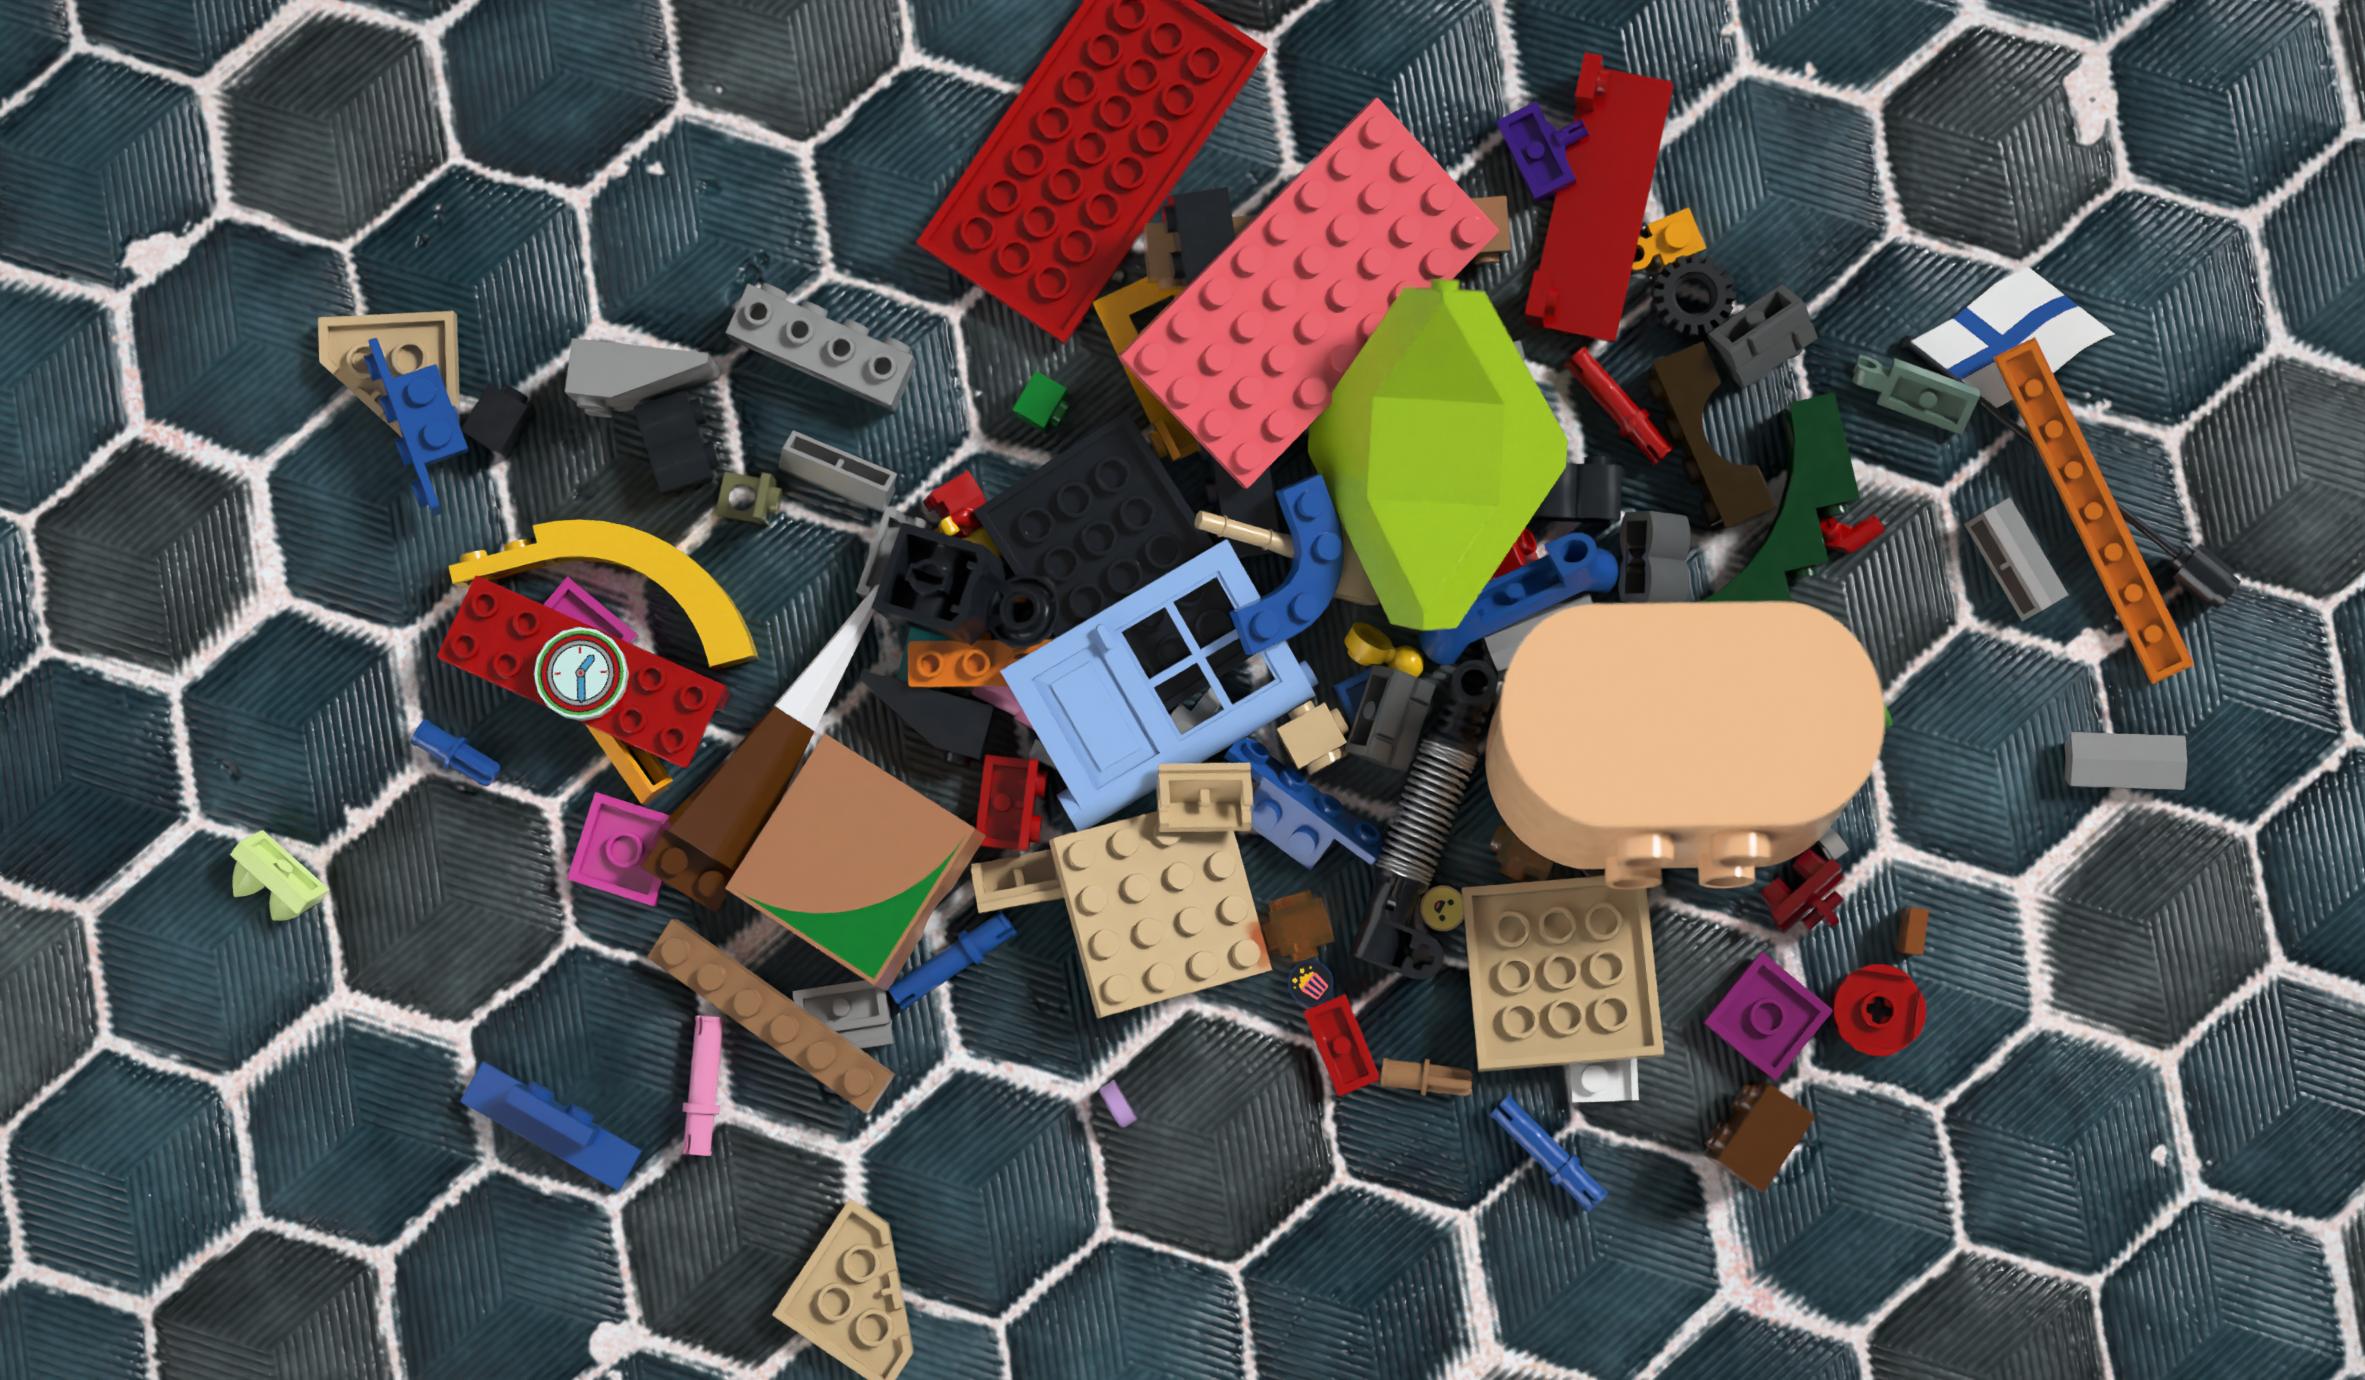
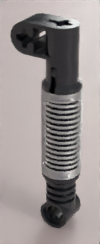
(1406, 866)

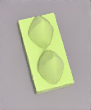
(267, 864)

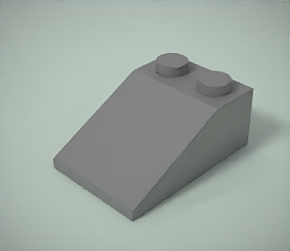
(621, 376)

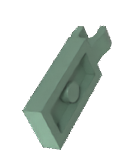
(1918, 392)

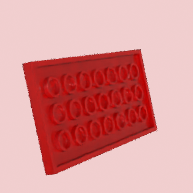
(1090, 154)

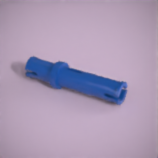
(968, 949)
(1549, 1154)

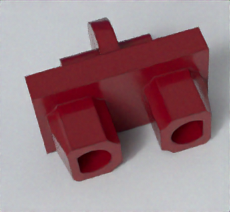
(1820, 881)

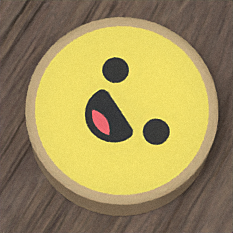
(1442, 908)

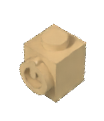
(1314, 737)

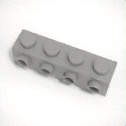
(821, 346)

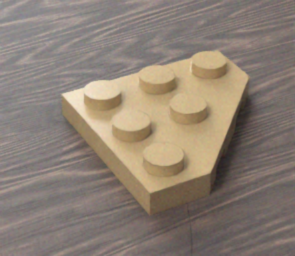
(407, 344)
(853, 1297)

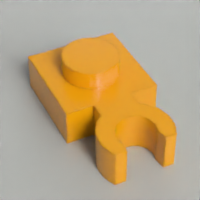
(1670, 239)

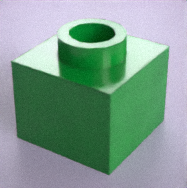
(1042, 403)

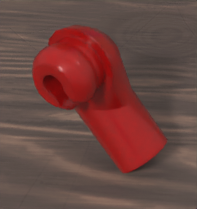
(1848, 538)

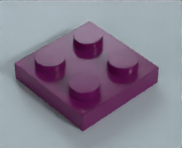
(1767, 1016)

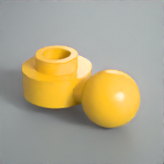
(1371, 646)

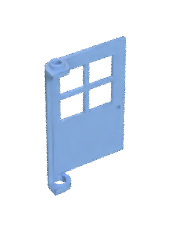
(1103, 712)

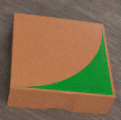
(855, 862)

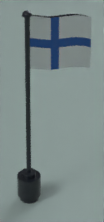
(2014, 313)

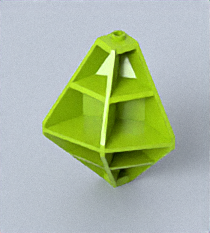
(1436, 452)

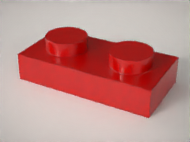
(1341, 1045)

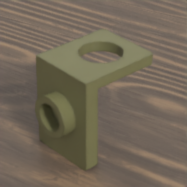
(766, 502)

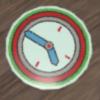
(581, 674)

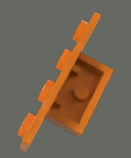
(962, 664)

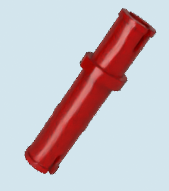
(1618, 405)

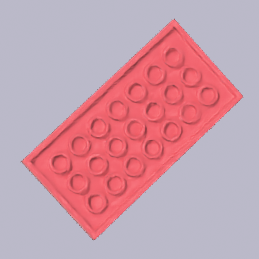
(1301, 289)

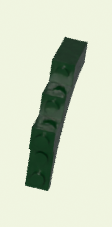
(1816, 481)

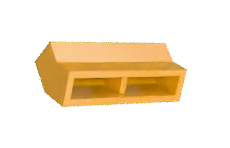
(629, 769)

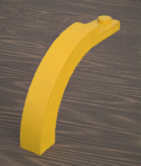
(704, 600)

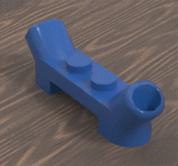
(1568, 568)

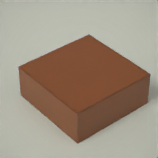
(1912, 931)

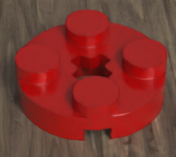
(1898, 993)

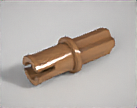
(1426, 1077)

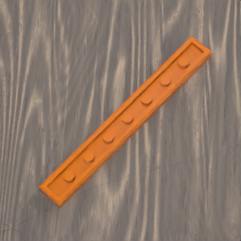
(2093, 510)

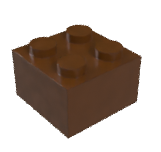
(1757, 1134)

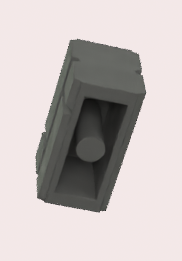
(1762, 336)
(1390, 718)

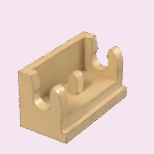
(1204, 797)
(1016, 881)

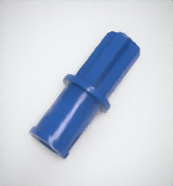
(455, 753)

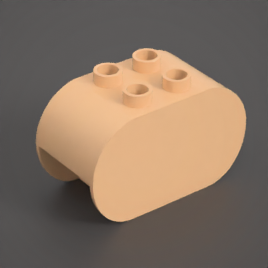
(1682, 737)

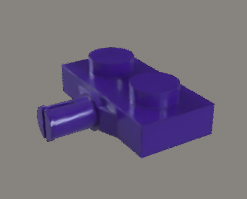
(1540, 149)

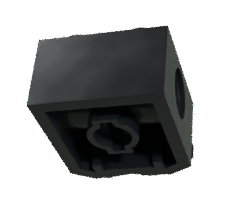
(961, 591)

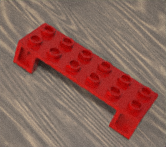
(1602, 215)
(663, 704)

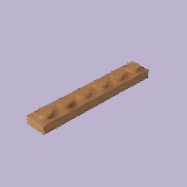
(771, 1015)

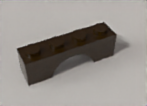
(1730, 490)

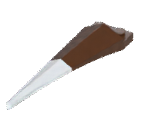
(723, 817)

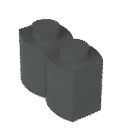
(1654, 558)

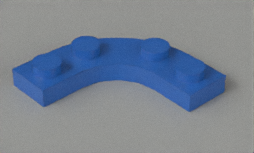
(1313, 573)

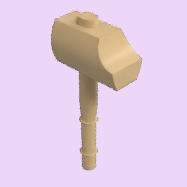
(1353, 584)

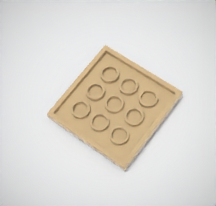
(1157, 911)
(1561, 973)

